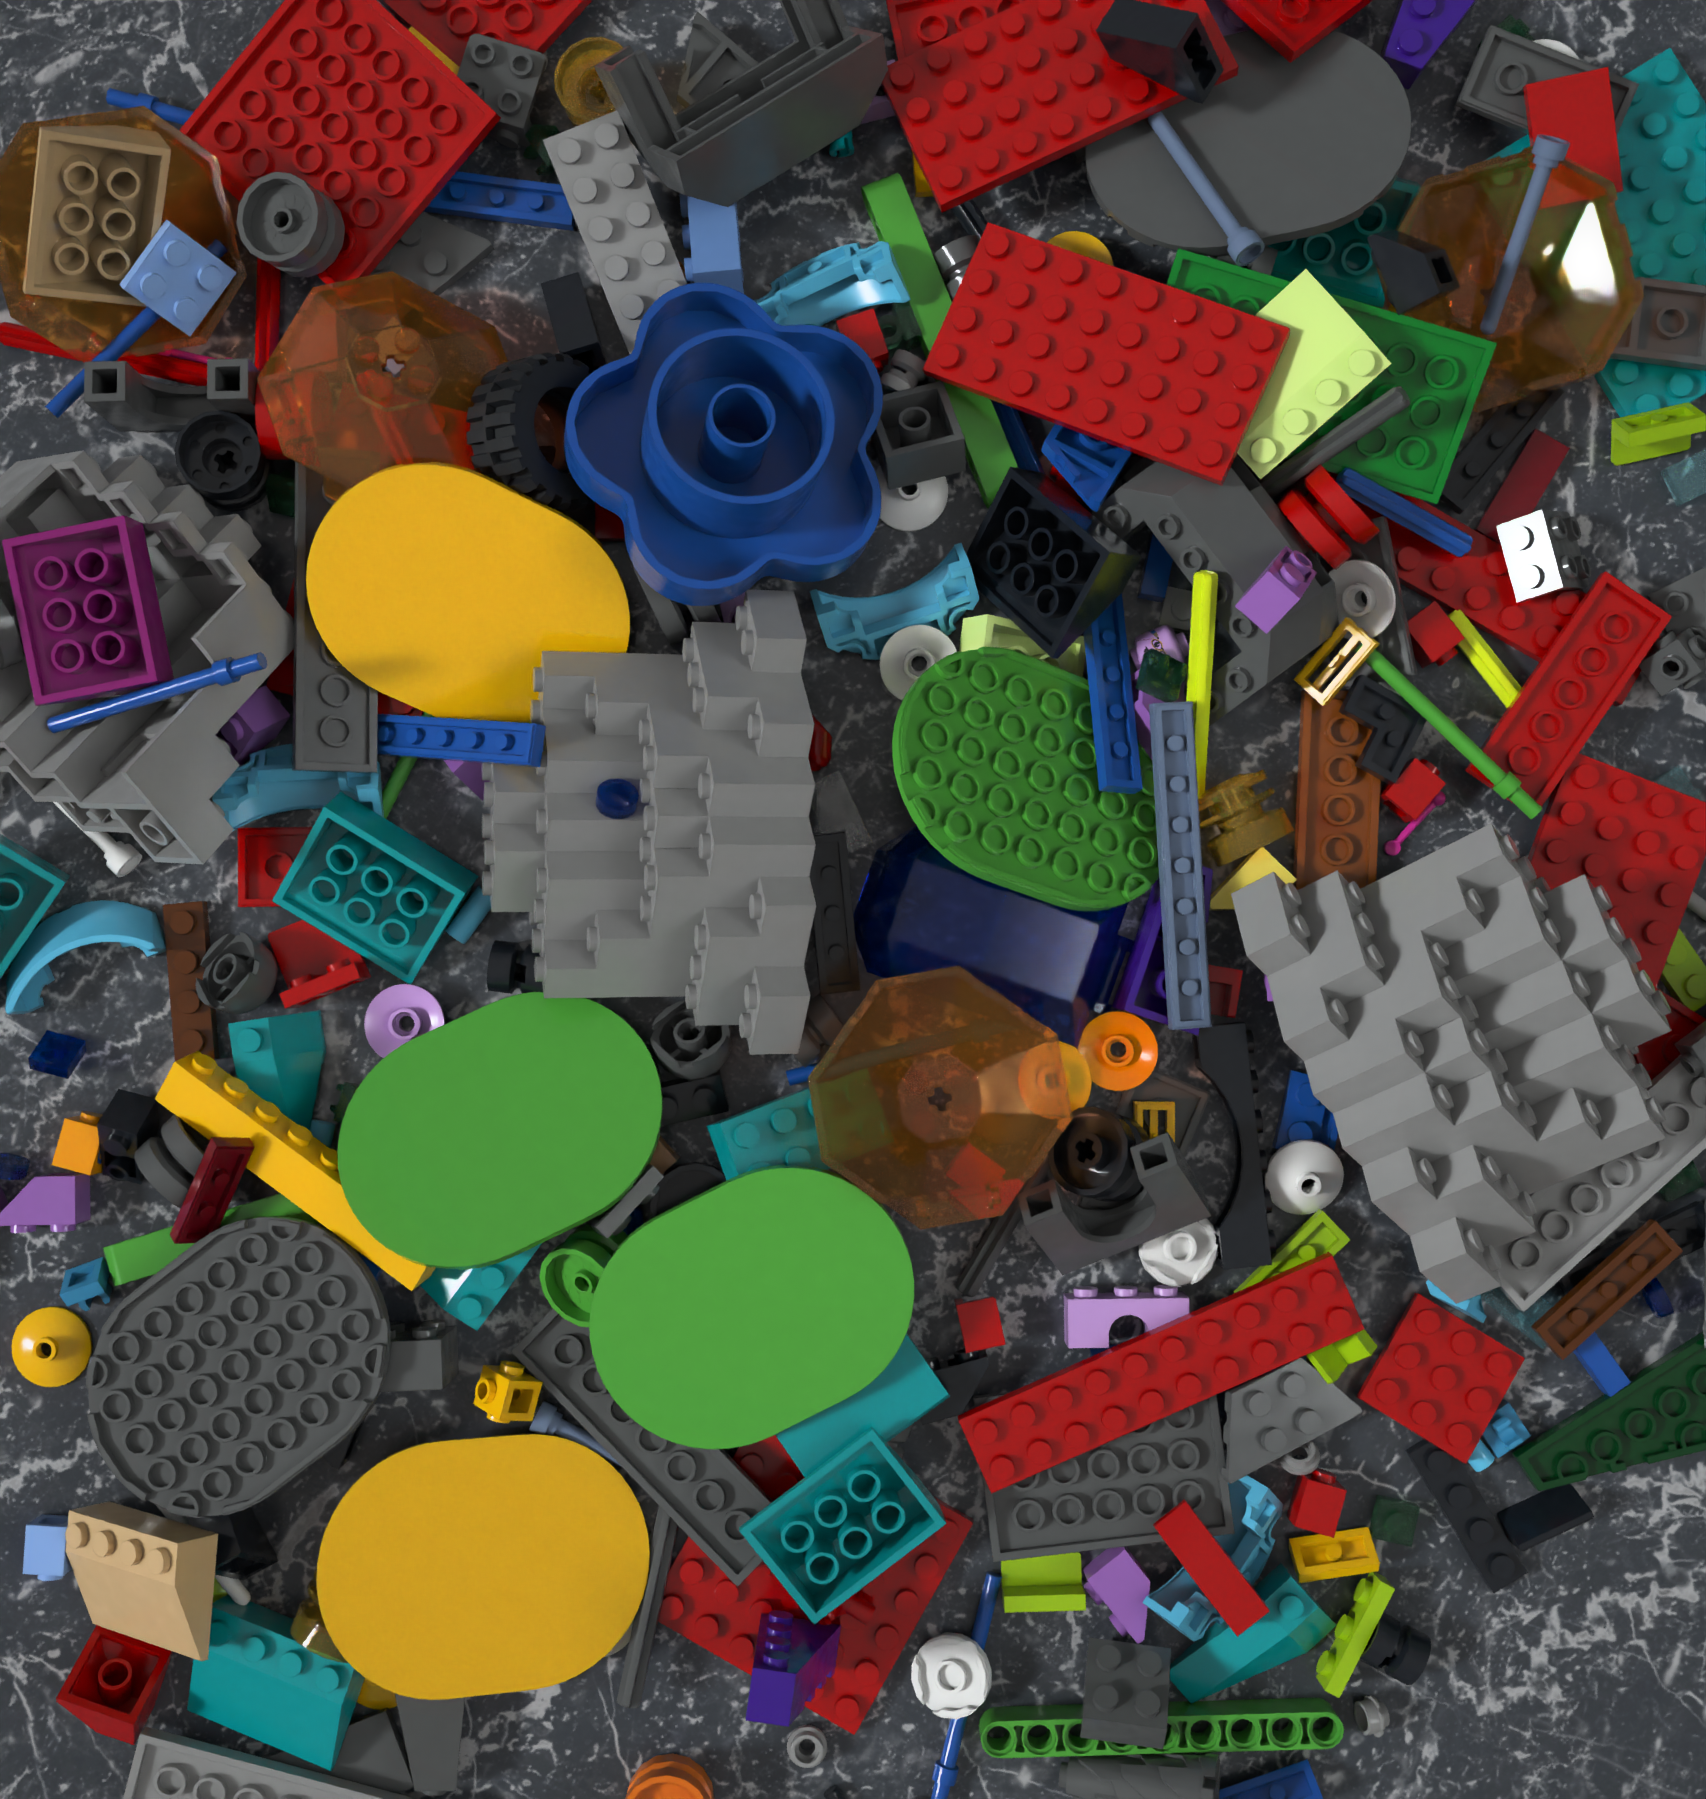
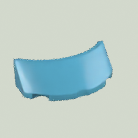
(835, 285)
(868, 622)
(271, 787)
(73, 928)
(1254, 1515)

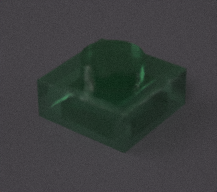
(1394, 1520)

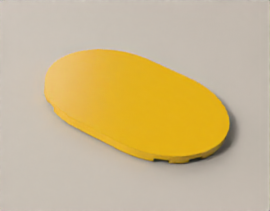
(456, 587)
(482, 1566)

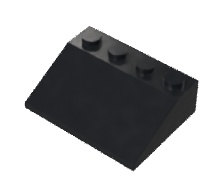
(1047, 560)

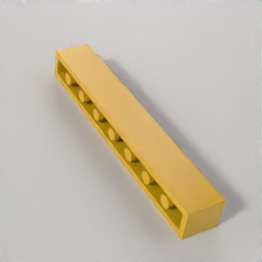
(282, 1156)

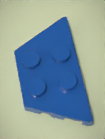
(1085, 463)

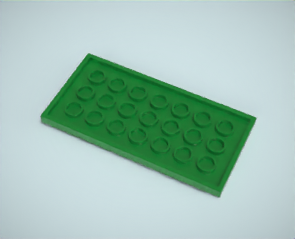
(1430, 362)

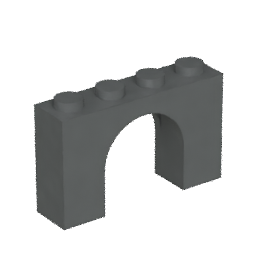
(144, 405)
(1083, 1236)

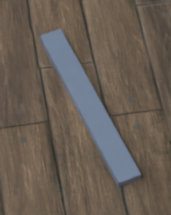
(1180, 865)

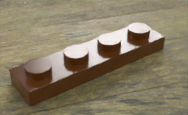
(186, 944)
(1606, 1289)

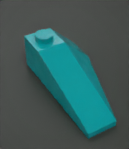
(281, 1060)
(1282, 1634)

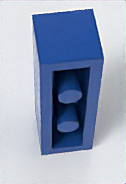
(1155, 571)
(1601, 1365)

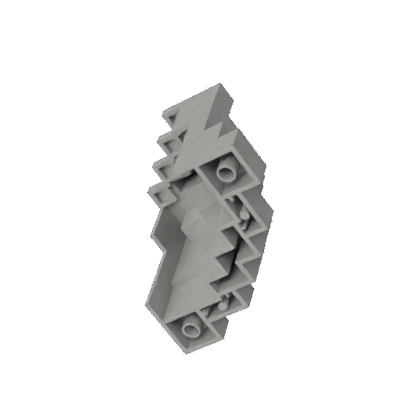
(162, 761)
(714, 866)
(1462, 1037)

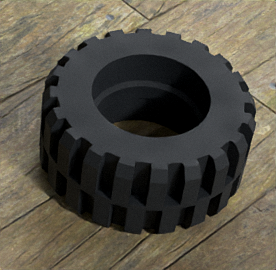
(505, 433)

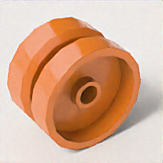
(670, 1778)

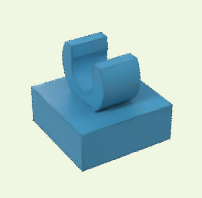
(86, 1282)
(1504, 1430)

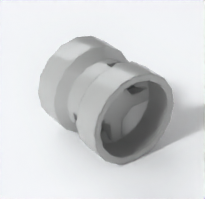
(904, 373)

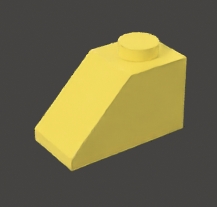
(1252, 868)

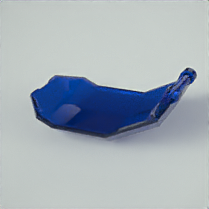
(932, 915)

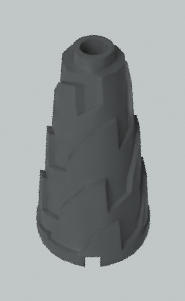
(1142, 1776)

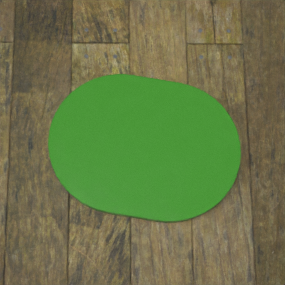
(1007, 782)
(500, 1130)
(751, 1307)

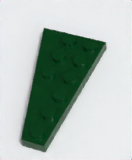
(1646, 1421)

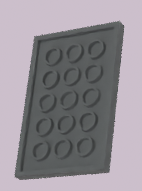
(1115, 1490)

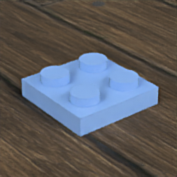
(177, 278)

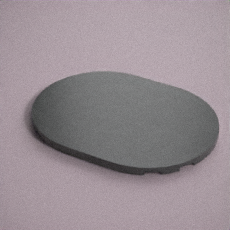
(1279, 142)
(238, 1366)

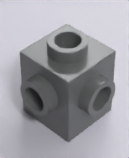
(1675, 661)

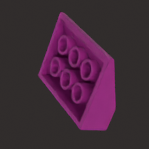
(88, 610)

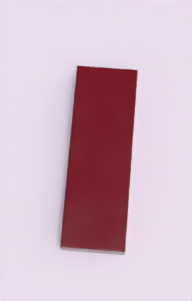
(1523, 483)
(212, 1188)

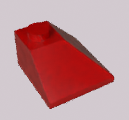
(115, 1684)

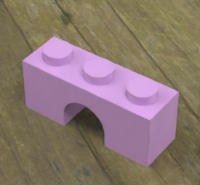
(1091, 1313)

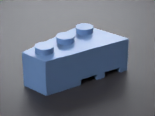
(713, 243)

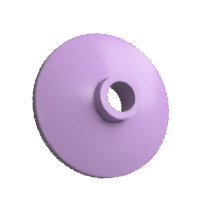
(389, 1008)

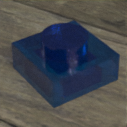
(57, 1054)

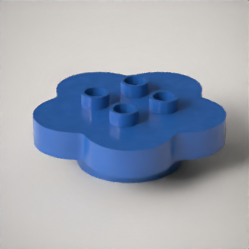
(730, 446)

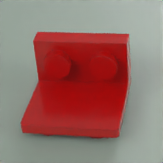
(314, 963)

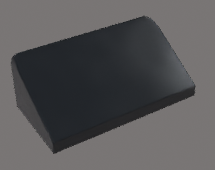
(1544, 1516)

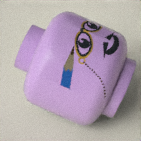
(1163, 640)

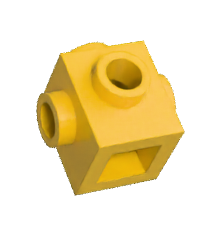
(507, 1392)

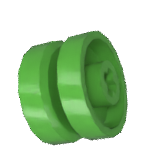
(573, 1272)

